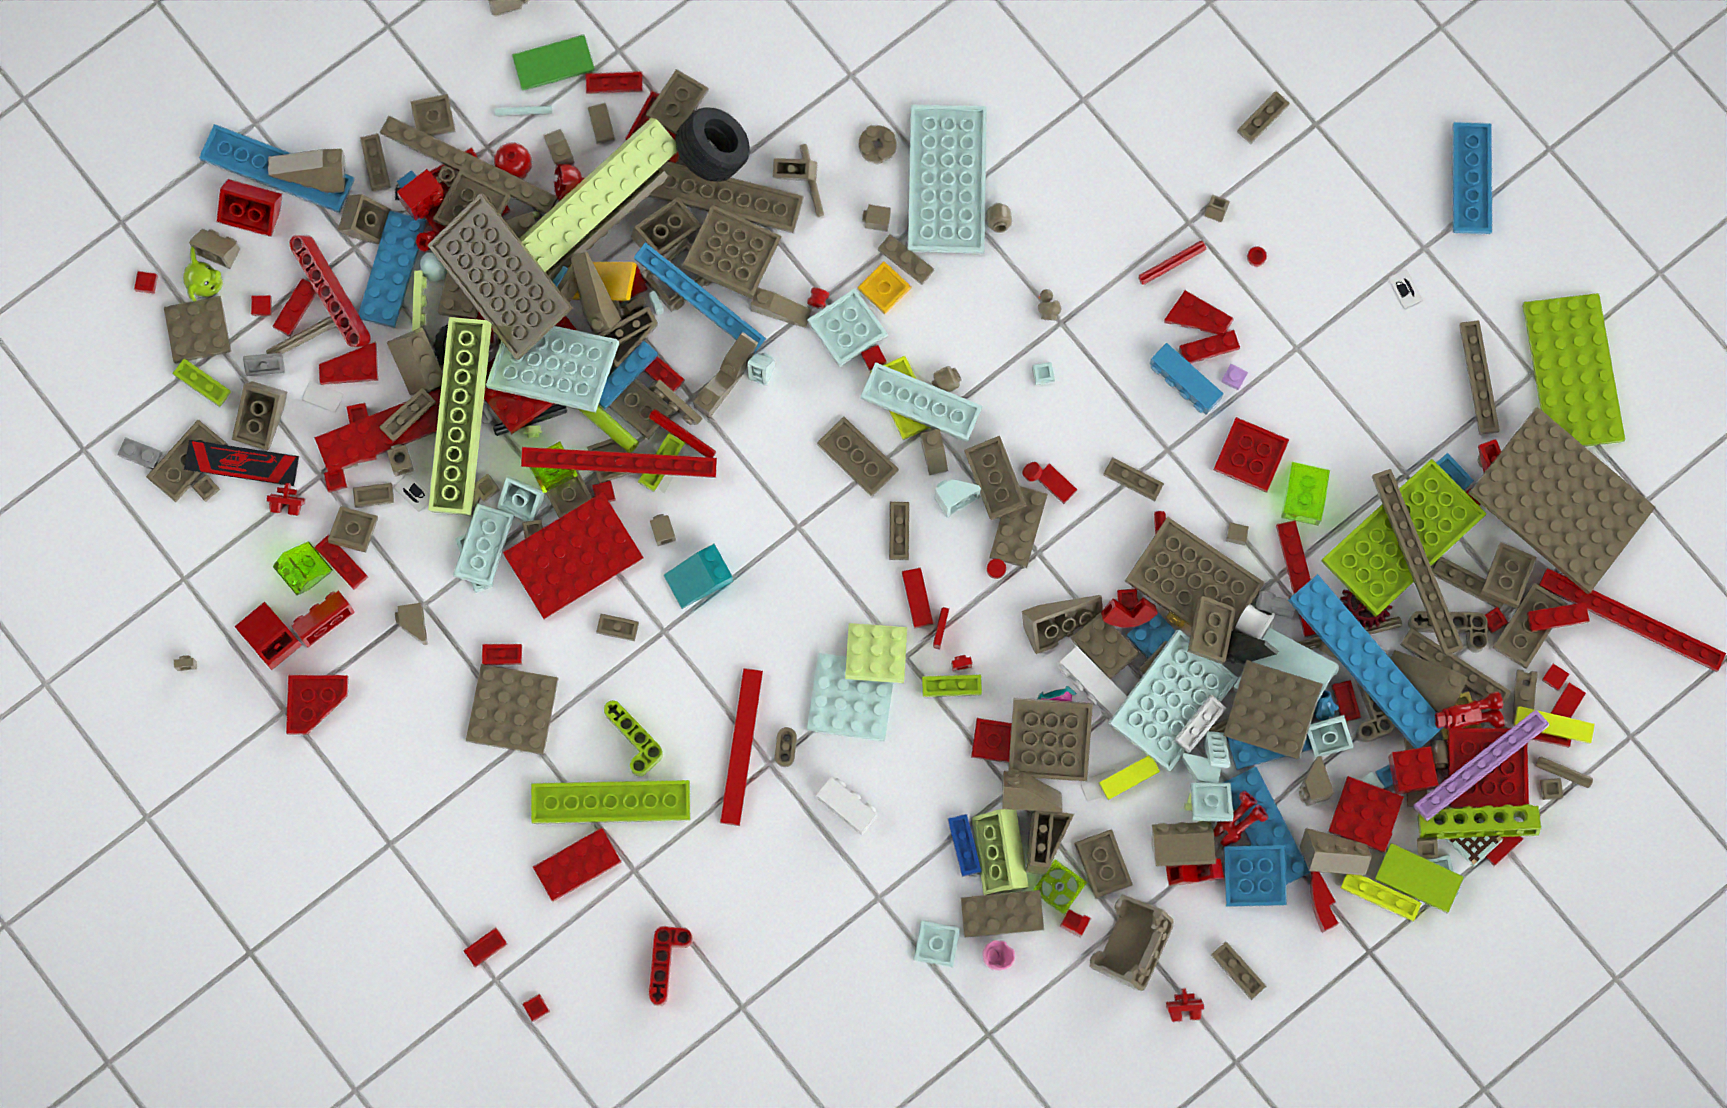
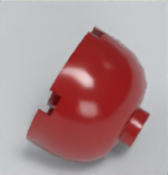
(513, 159)
(567, 179)

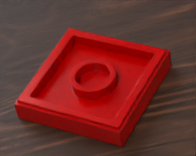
(992, 740)

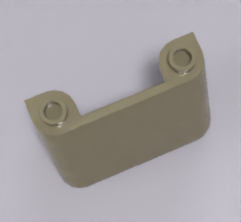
(1134, 943)

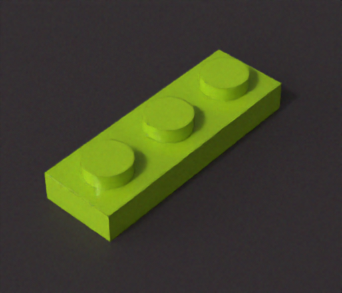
(201, 382)
(670, 446)
(951, 685)

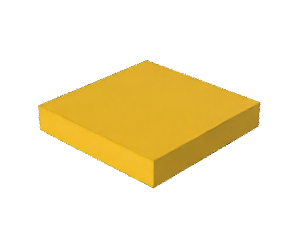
(884, 287)

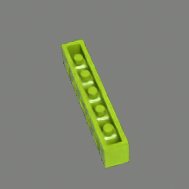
(1508, 828)

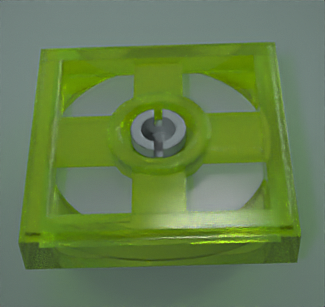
(1060, 887)

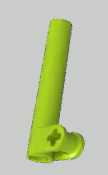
(612, 428)

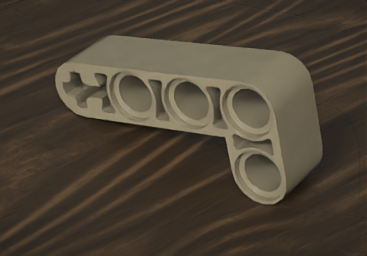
(1466, 627)
(1373, 724)

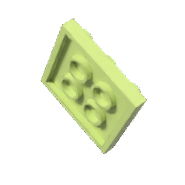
(876, 653)

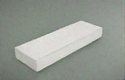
(1200, 724)

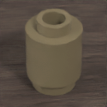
(1440, 754)

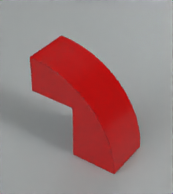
(1120, 616)
(1194, 873)

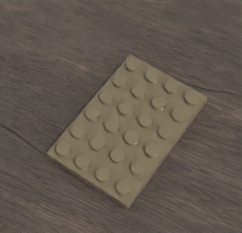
(1183, 567)

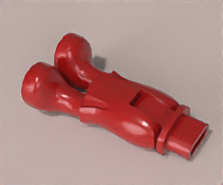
(1470, 713)

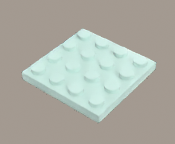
(848, 705)

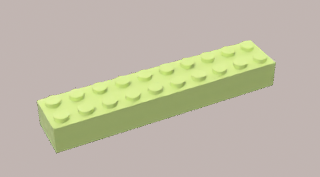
(599, 193)
(460, 416)

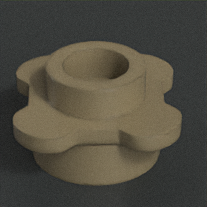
(445, 170)

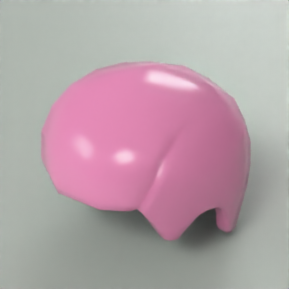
(998, 955)

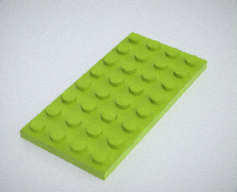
(1574, 367)
(1370, 556)

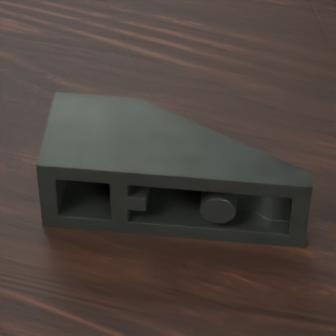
(1248, 648)

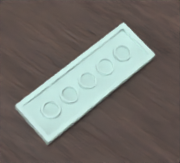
(921, 402)

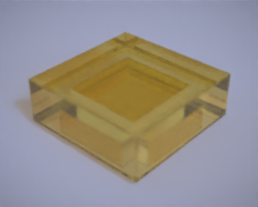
(1173, 618)

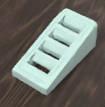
(1216, 746)

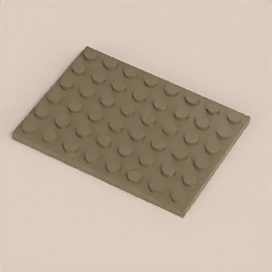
(1562, 500)

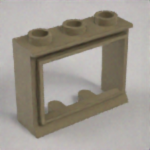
(675, 301)

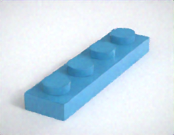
(627, 373)

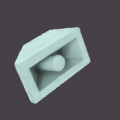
(1201, 769)

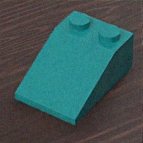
(698, 576)

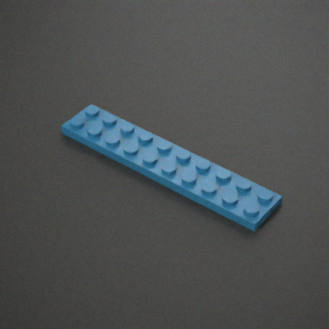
(1366, 661)

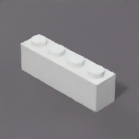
(1092, 682)

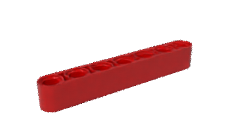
(329, 290)

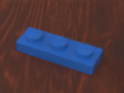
(964, 845)

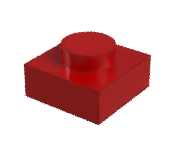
(145, 282)
(961, 663)

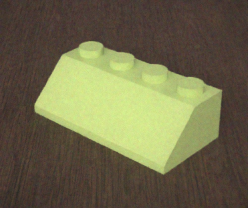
(1000, 851)

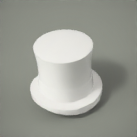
(1254, 622)

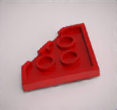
(312, 700)

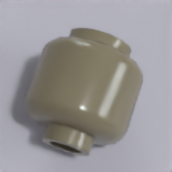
(999, 217)
(947, 379)

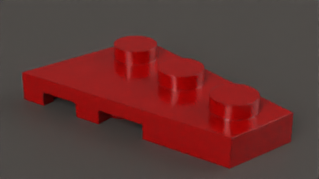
(1198, 314)
(354, 366)

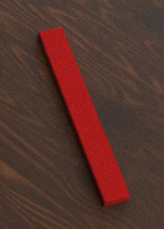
(741, 747)

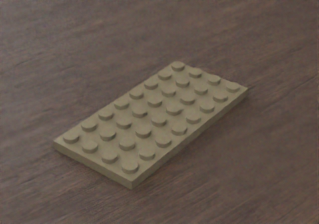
(500, 276)

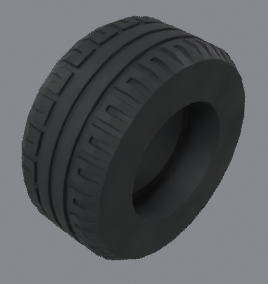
(701, 156)

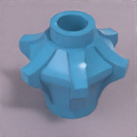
(1325, 707)

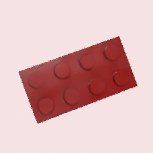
(577, 864)

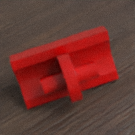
(276, 501)
(1176, 1007)

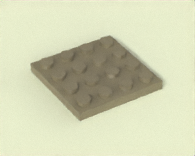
(731, 251)
(512, 709)
(1273, 709)
(1051, 738)

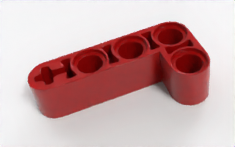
(664, 966)

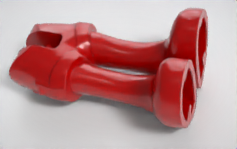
(1234, 831)

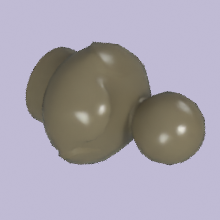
(1048, 309)

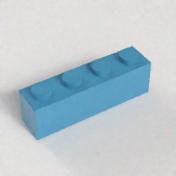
(1186, 379)

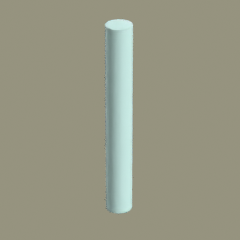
(523, 110)

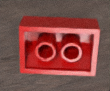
(248, 207)
(322, 618)

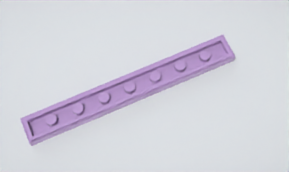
(1481, 765)

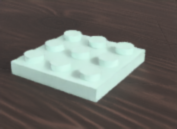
(847, 327)

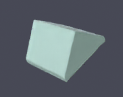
(520, 499)
(1330, 736)

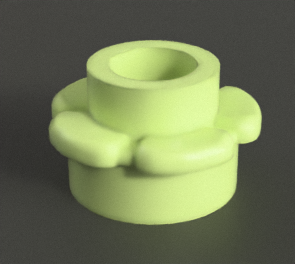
(533, 431)

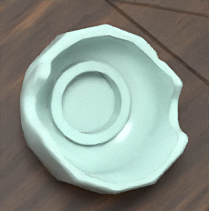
(432, 267)

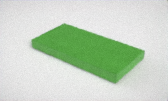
(553, 62)

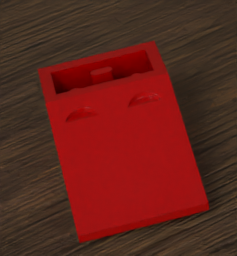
(268, 635)

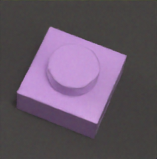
(1234, 377)

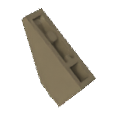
(779, 308)
(714, 393)

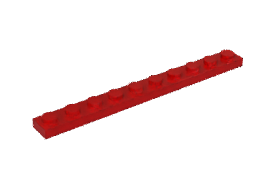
(618, 462)
(1634, 621)

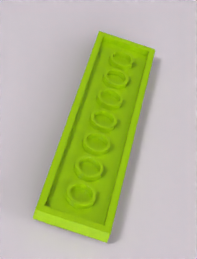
(610, 802)

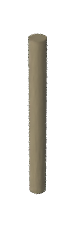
(813, 185)

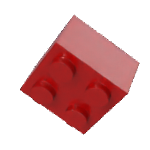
(421, 195)
(1413, 770)

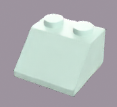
(955, 495)

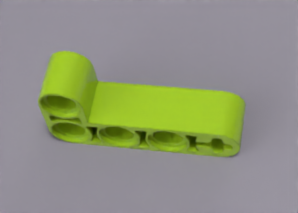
(630, 734)

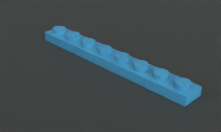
(695, 294)

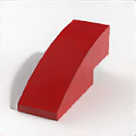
(1321, 902)

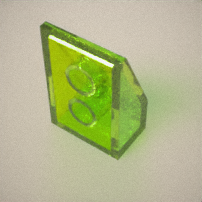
(1305, 494)

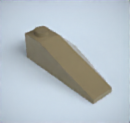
(315, 169)
(594, 298)
(1053, 621)
(1436, 683)

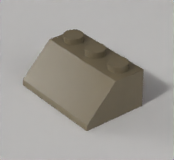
(416, 361)
(1183, 843)

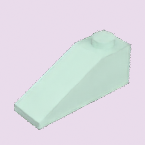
(760, 368)

